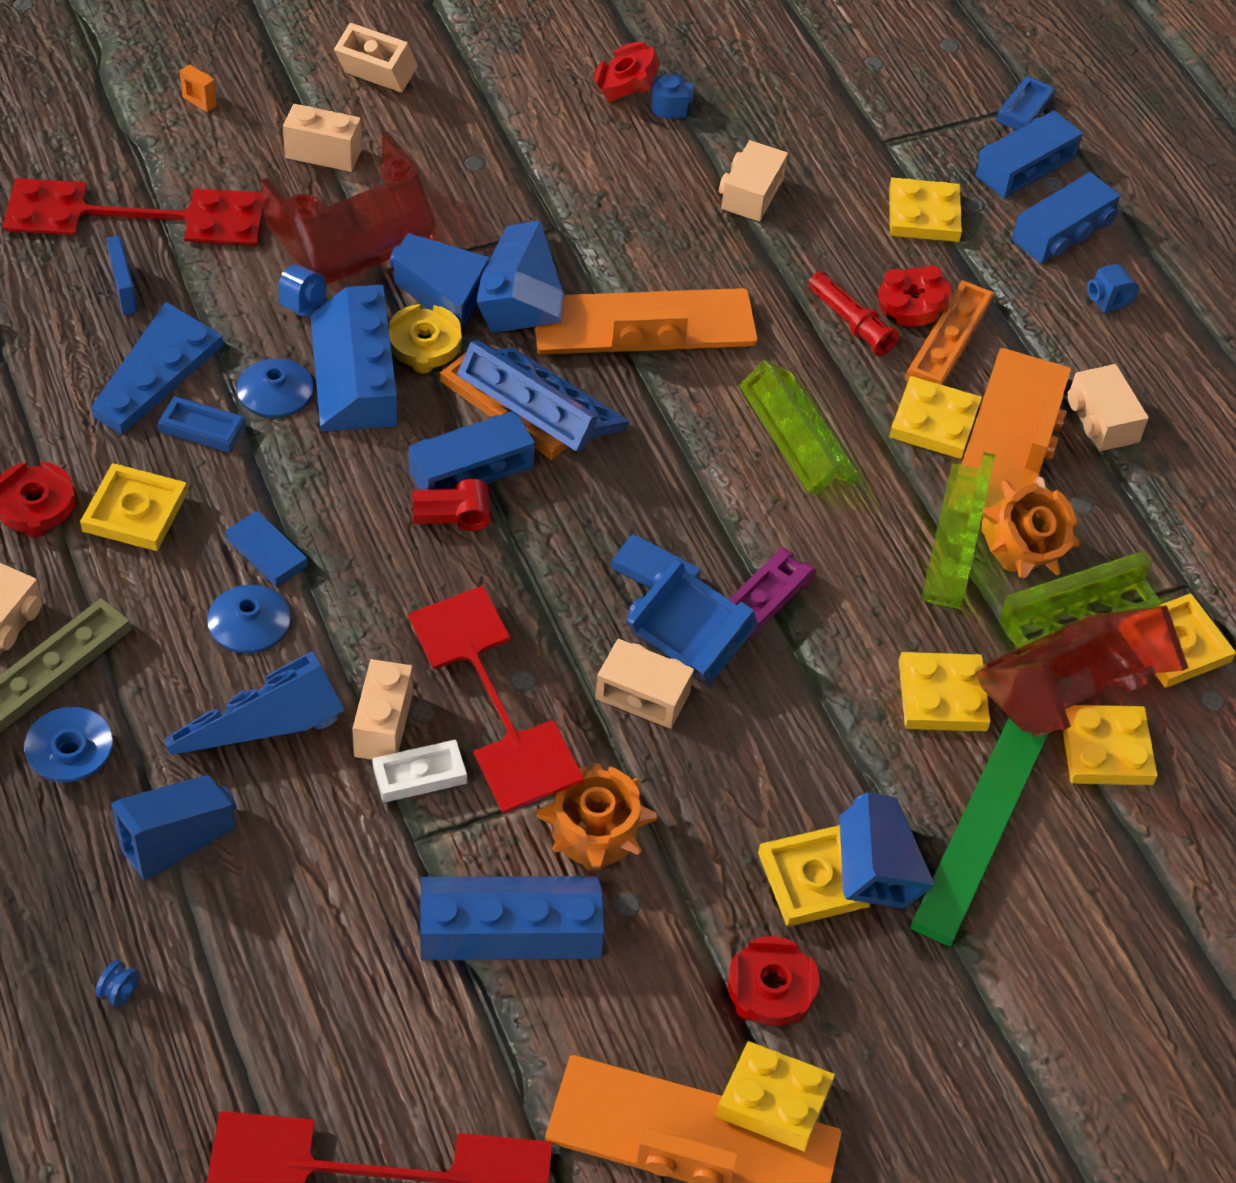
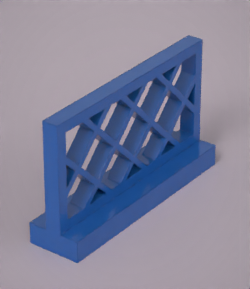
(539, 395)

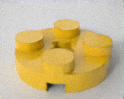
(430, 352)

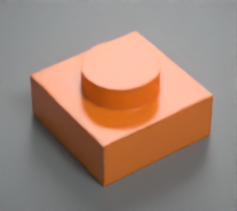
(198, 88)

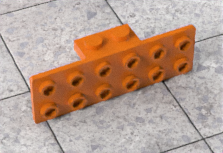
(650, 322)
(1018, 420)
(675, 1131)

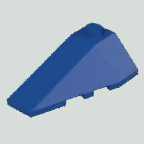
(289, 702)

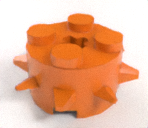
(1030, 528)
(598, 818)

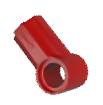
(465, 505)

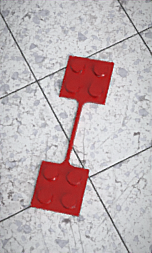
(58, 205)
(525, 762)
(278, 1151)

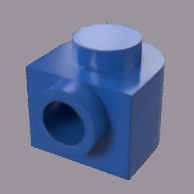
(671, 96)
(1112, 288)
(302, 290)

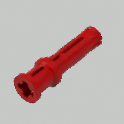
(863, 321)

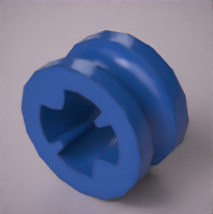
(117, 983)

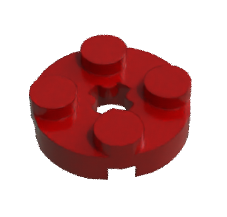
(628, 71)
(925, 282)
(42, 514)
(769, 1005)

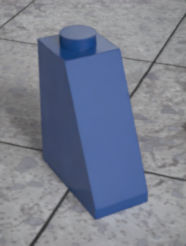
(439, 274)
(172, 822)
(880, 854)

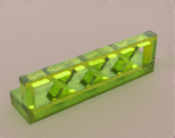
(797, 427)
(957, 533)
(1078, 590)

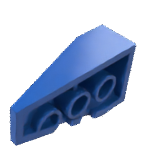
(521, 281)

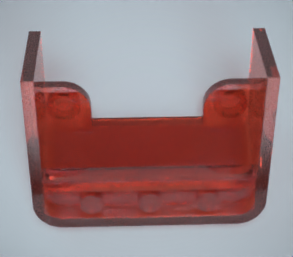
(357, 229)
(1079, 661)

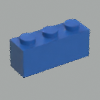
(1028, 154)
(1066, 218)
(478, 451)

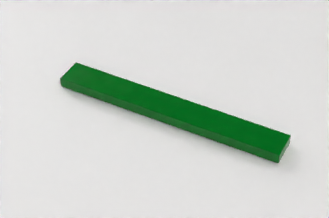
(977, 835)

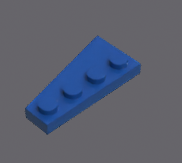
(155, 366)

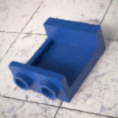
(690, 622)

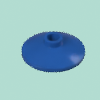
(275, 388)
(248, 630)
(63, 731)

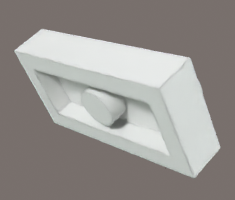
(419, 771)

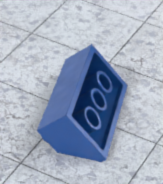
(354, 361)
(511, 918)

